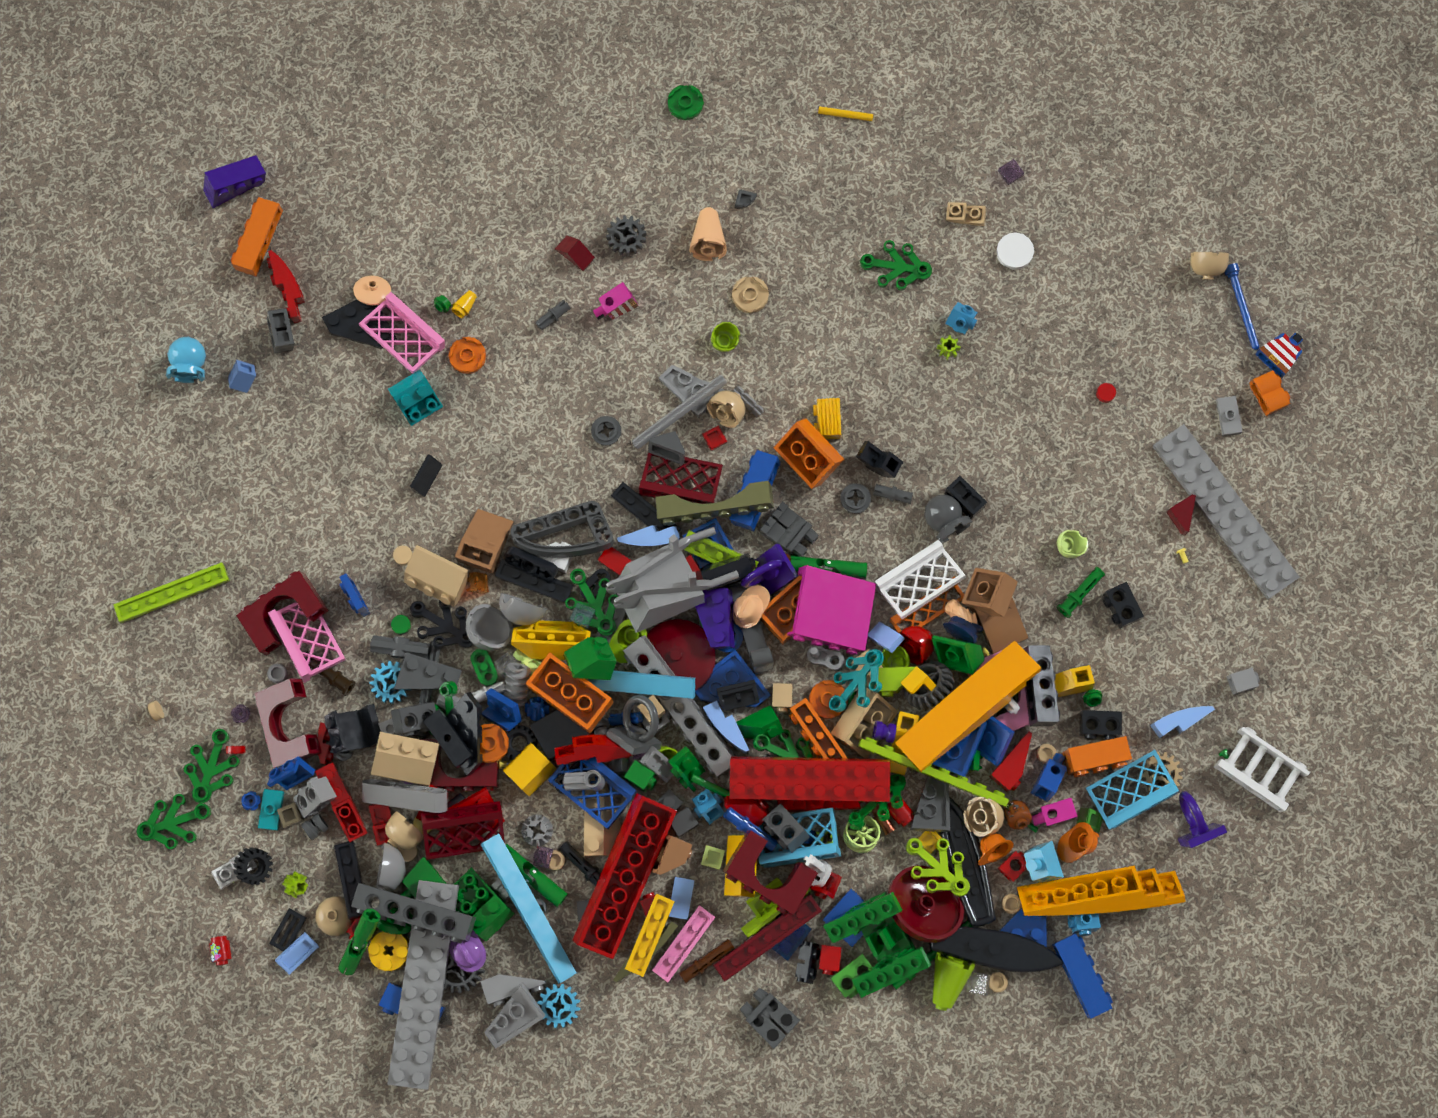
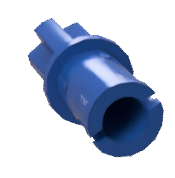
(617, 719)

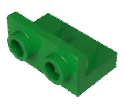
(684, 765)

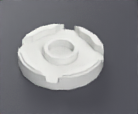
(1015, 251)

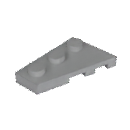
(685, 385)
(515, 1017)

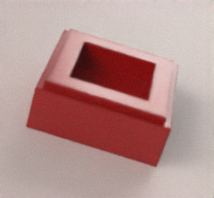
(714, 438)

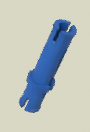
(743, 824)

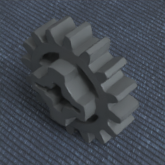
(620, 230)

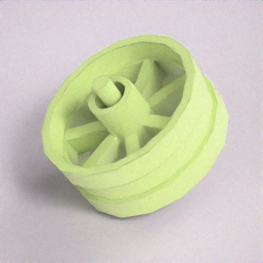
(861, 835)

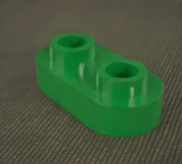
(484, 668)

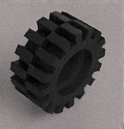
(519, 731)
(241, 866)

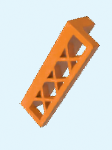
(895, 620)

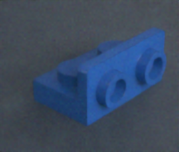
(501, 710)

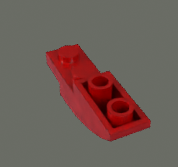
(286, 282)
(590, 746)
(343, 804)

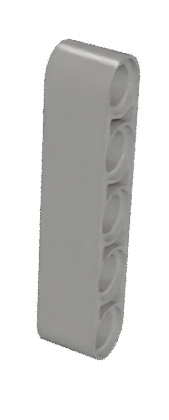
(404, 795)

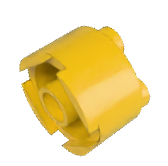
(378, 951)

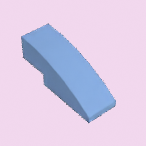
(649, 536)
(1180, 720)
(726, 726)

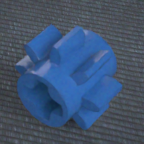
(536, 708)

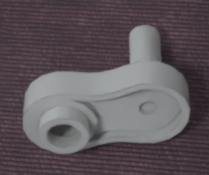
(820, 656)

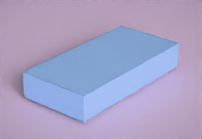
(885, 637)
(682, 896)
(297, 953)

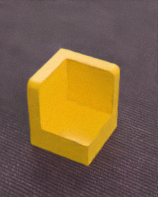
(916, 679)

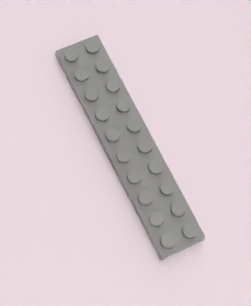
(1226, 511)
(422, 994)

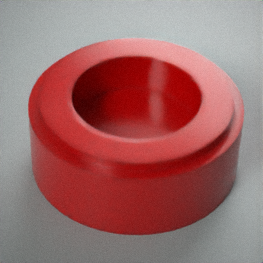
(1106, 392)
(235, 749)

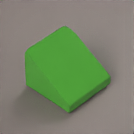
(1091, 817)

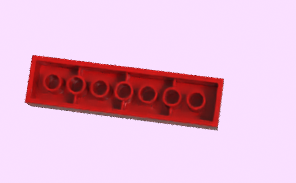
(810, 779)
(624, 876)

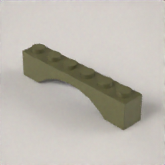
(753, 497)

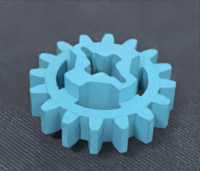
(388, 689)
(567, 1007)

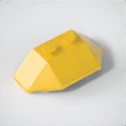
(546, 637)

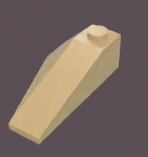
(597, 838)

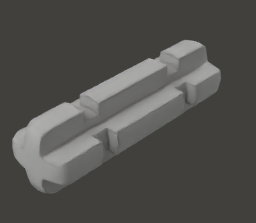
(749, 402)

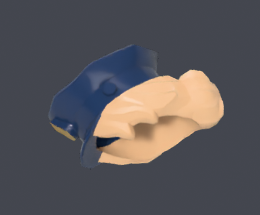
(962, 624)

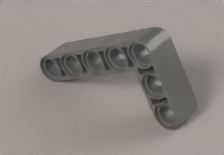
(754, 639)

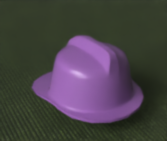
(469, 954)

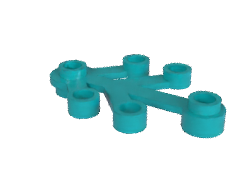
(859, 680)

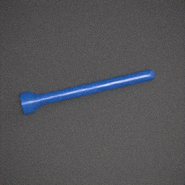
(1232, 274)

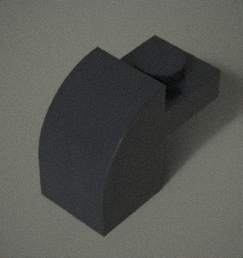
(879, 461)

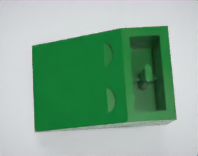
(480, 901)

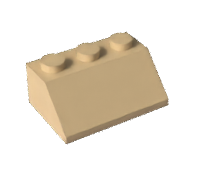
(436, 576)
(859, 722)
(404, 759)

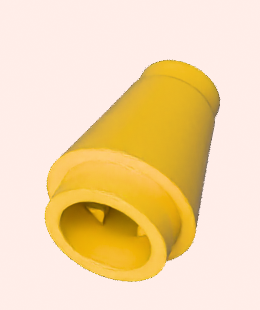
(464, 304)

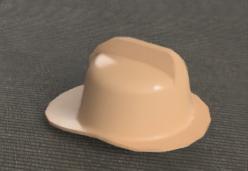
(750, 606)

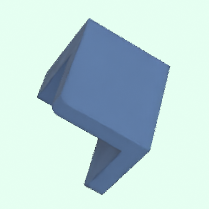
(241, 376)

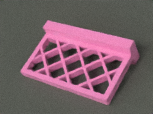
(415, 325)
(293, 648)

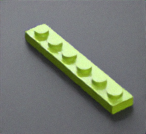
(171, 592)

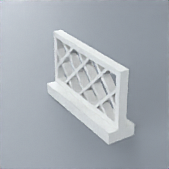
(909, 569)

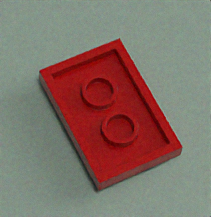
(479, 797)

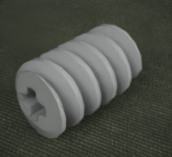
(516, 688)

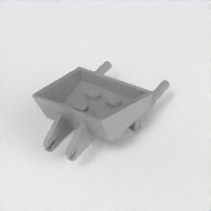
(662, 584)

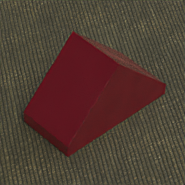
(575, 252)
(1182, 514)

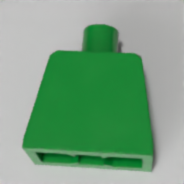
(422, 871)

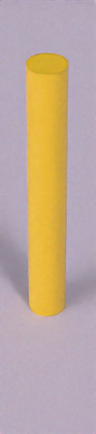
(845, 113)

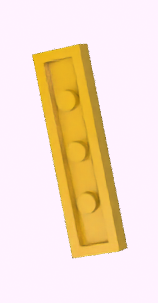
(649, 935)

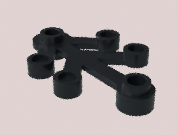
(444, 626)

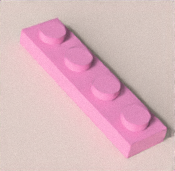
(683, 943)

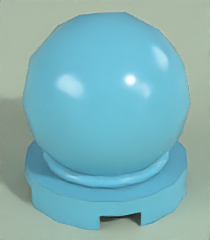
(186, 360)

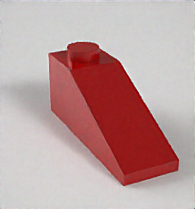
(1012, 767)

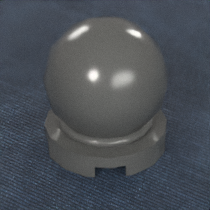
(945, 515)

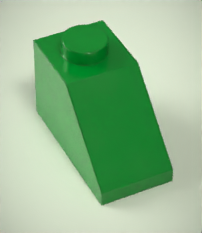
(760, 722)

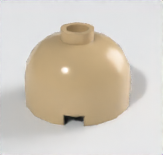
(1209, 264)
(727, 407)
(983, 816)
(402, 833)
(333, 916)

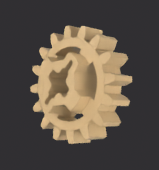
(1162, 779)

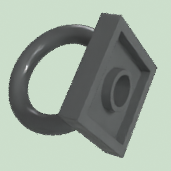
(632, 736)

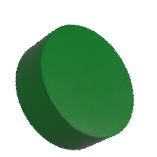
(401, 624)

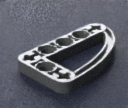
(523, 541)

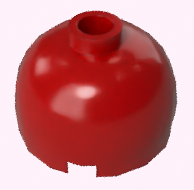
(917, 643)

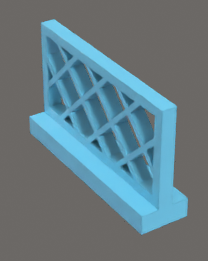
(1143, 804)
(823, 851)

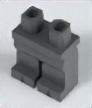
(788, 530)
(765, 1013)

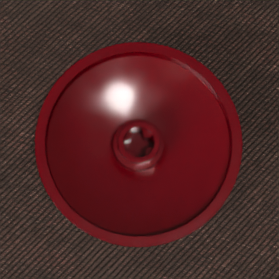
(683, 649)
(925, 914)

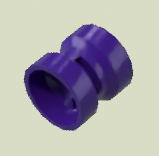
(881, 731)

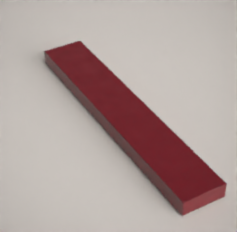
(766, 939)

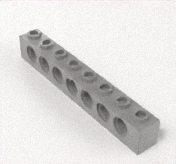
(691, 709)

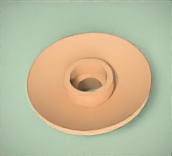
(371, 290)

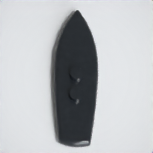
(978, 901)
(998, 950)

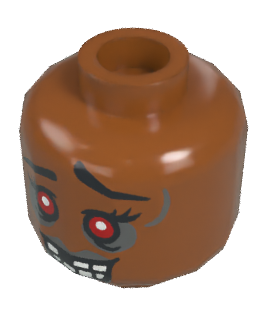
(1017, 815)

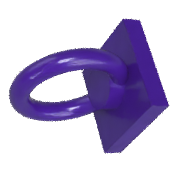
(772, 571)
(1199, 829)

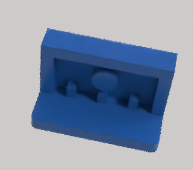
(290, 773)

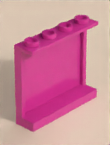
(833, 610)

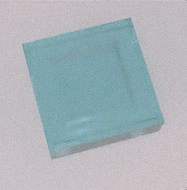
(582, 615)

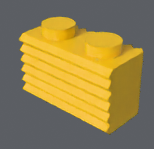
(828, 417)

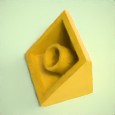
(530, 769)

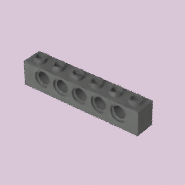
(463, 923)

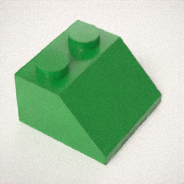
(958, 654)
(591, 659)

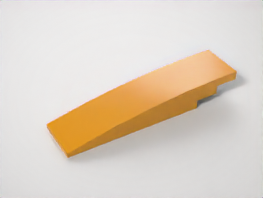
(968, 706)
(1102, 893)

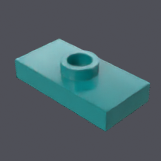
(269, 816)

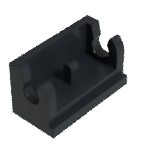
(738, 695)

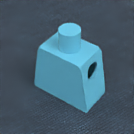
(1043, 863)

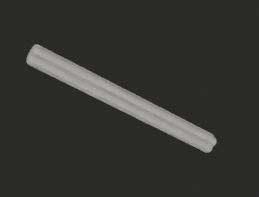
(679, 411)

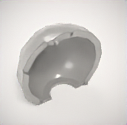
(519, 611)
(488, 628)
(391, 869)

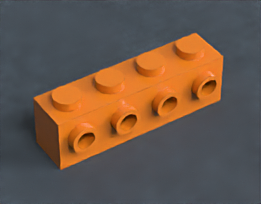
(257, 236)
(815, 731)

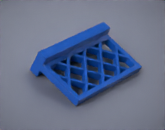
(610, 777)

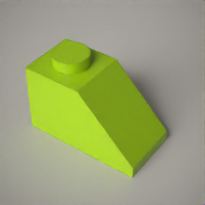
(891, 679)

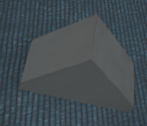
(667, 447)

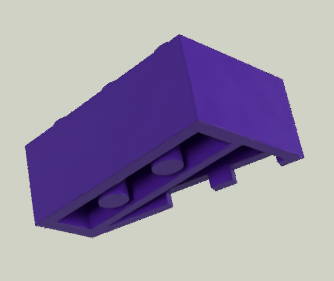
(233, 180)
(717, 618)

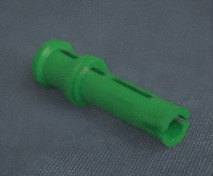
(1075, 598)

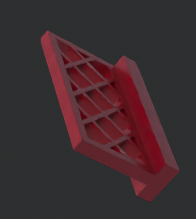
(654, 489)
(462, 818)

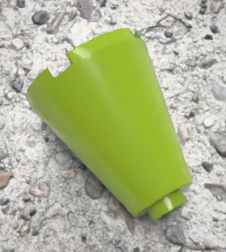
(949, 980)

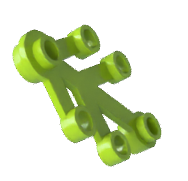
(939, 869)

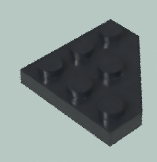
(345, 323)
(466, 722)

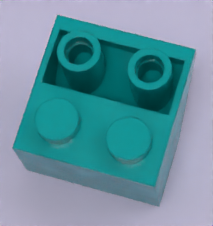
(415, 397)

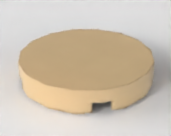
(747, 299)

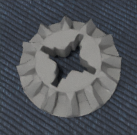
(545, 826)

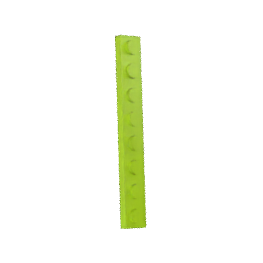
(941, 774)

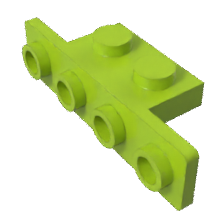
(764, 912)

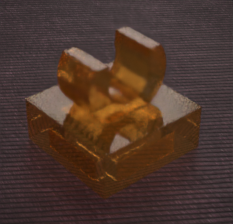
(478, 583)

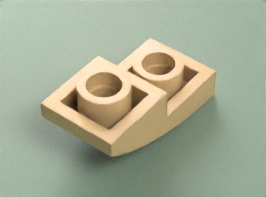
(964, 214)

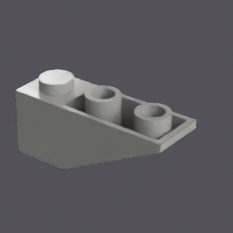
(504, 986)

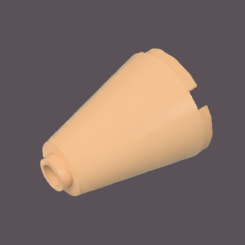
(708, 236)

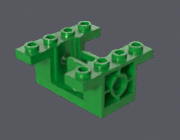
(888, 942)

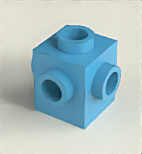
(962, 318)
(705, 803)
(1084, 923)

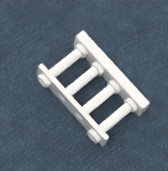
(1261, 788)

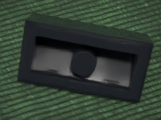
(426, 475)

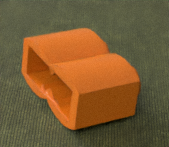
(1270, 393)

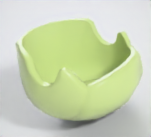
(1072, 544)

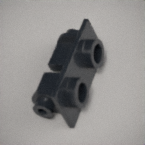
(810, 953)

